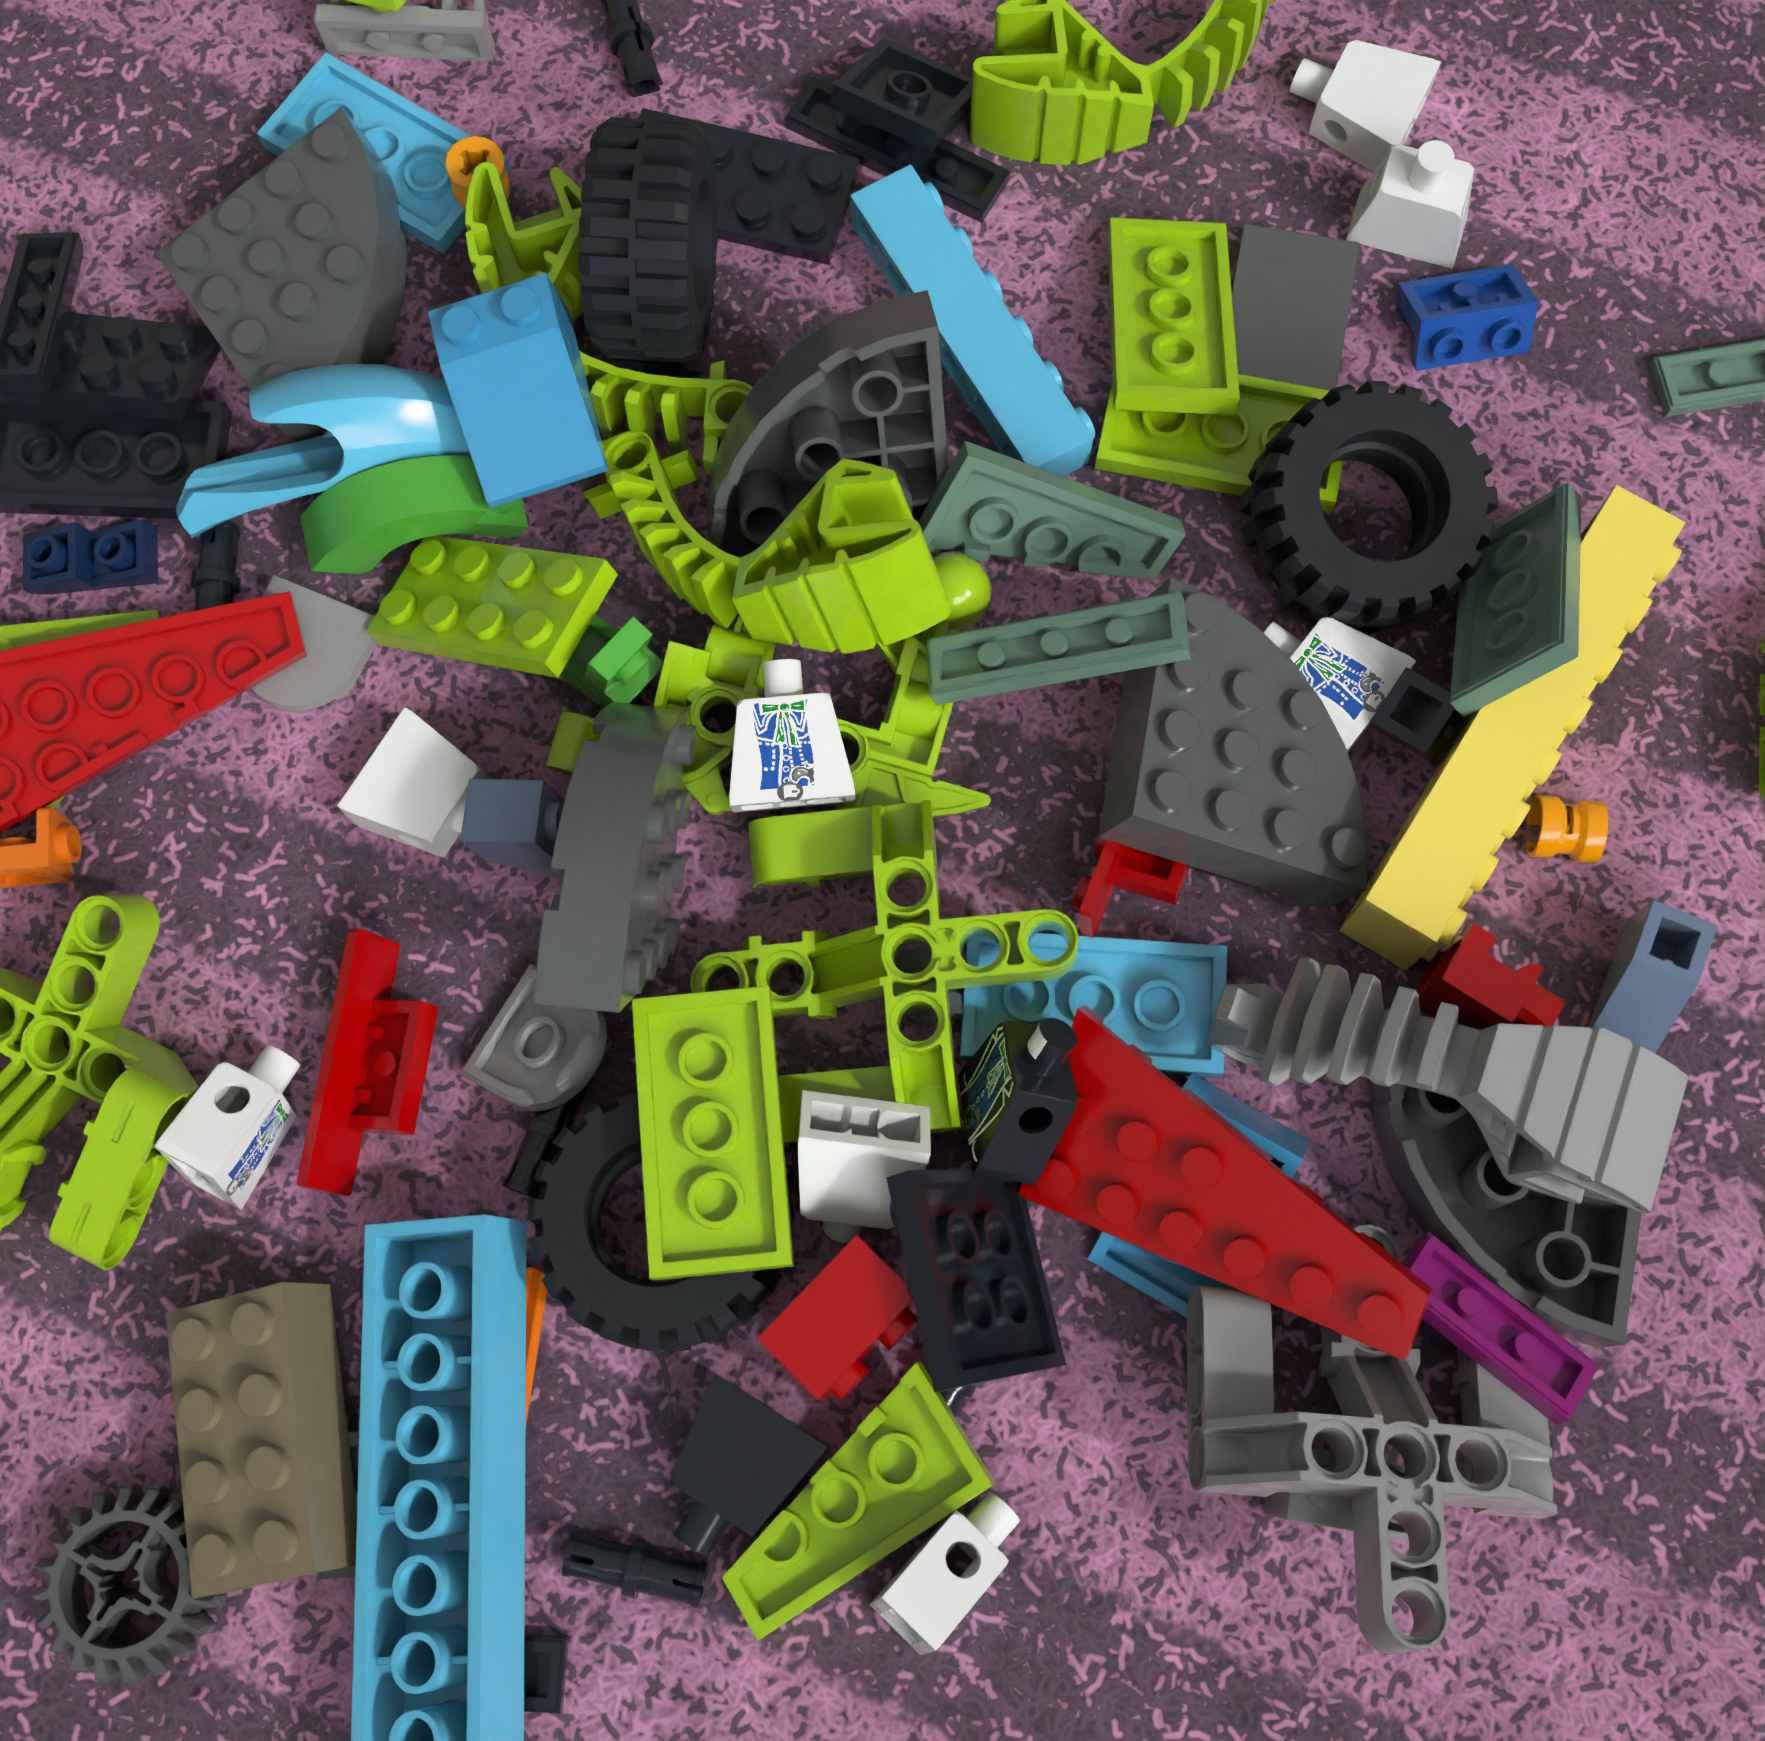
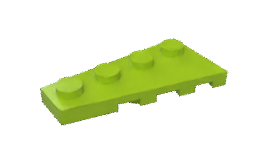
(874, 1495)

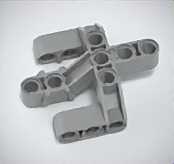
(1251, 1451)

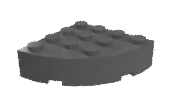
(300, 261)
(848, 392)
(1236, 765)
(618, 861)
(1548, 1254)

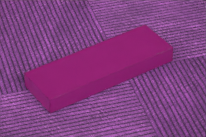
(1500, 1332)

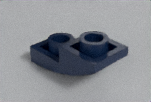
(84, 560)

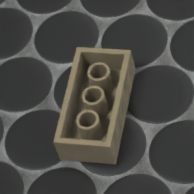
(262, 1438)

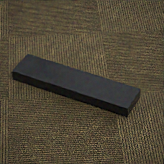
(960, 177)
(36, 310)

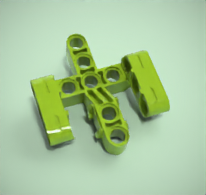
(861, 966)
(43, 1081)

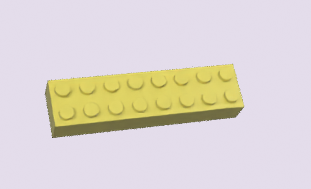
(1511, 747)

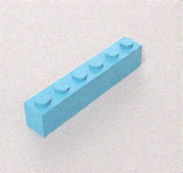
(979, 340)

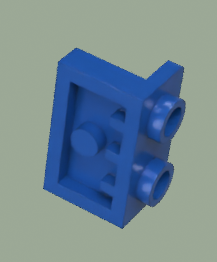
(1468, 316)

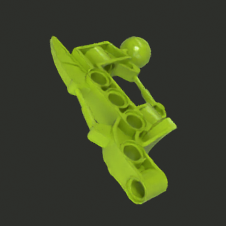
(891, 763)

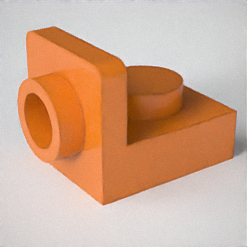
(44, 859)

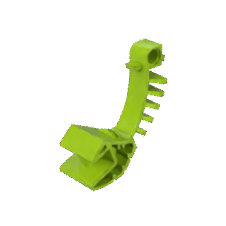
(1071, 96)
(550, 244)
(831, 576)

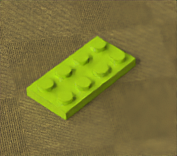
(1171, 317)
(1208, 448)
(493, 604)
(711, 1133)

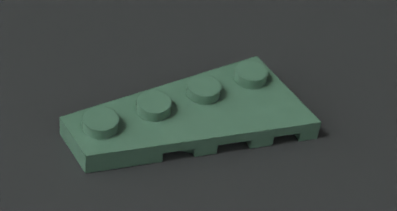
(1028, 513)

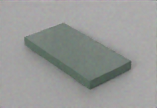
(1521, 603)

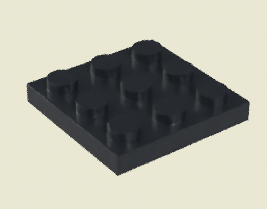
(973, 1276)

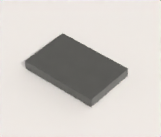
(1292, 305)

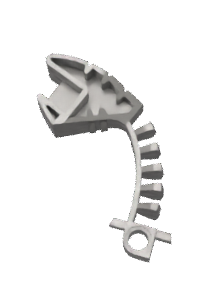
(1552, 1101)

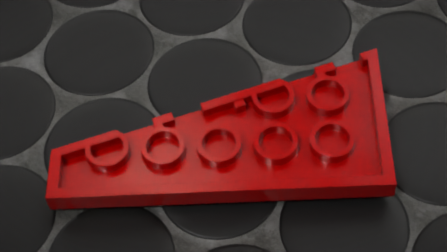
(113, 692)
(1200, 1193)

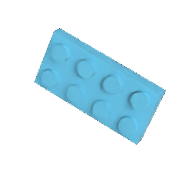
(404, 135)
(1144, 990)

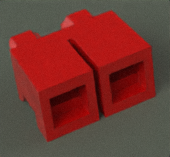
(1485, 987)

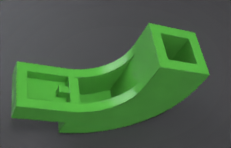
(399, 503)
(612, 662)

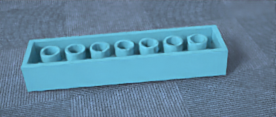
(441, 1483)

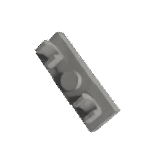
(408, 32)

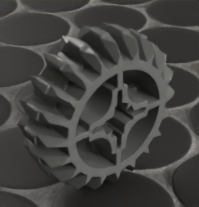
(81, 1557)

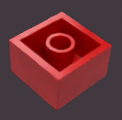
(841, 1321)

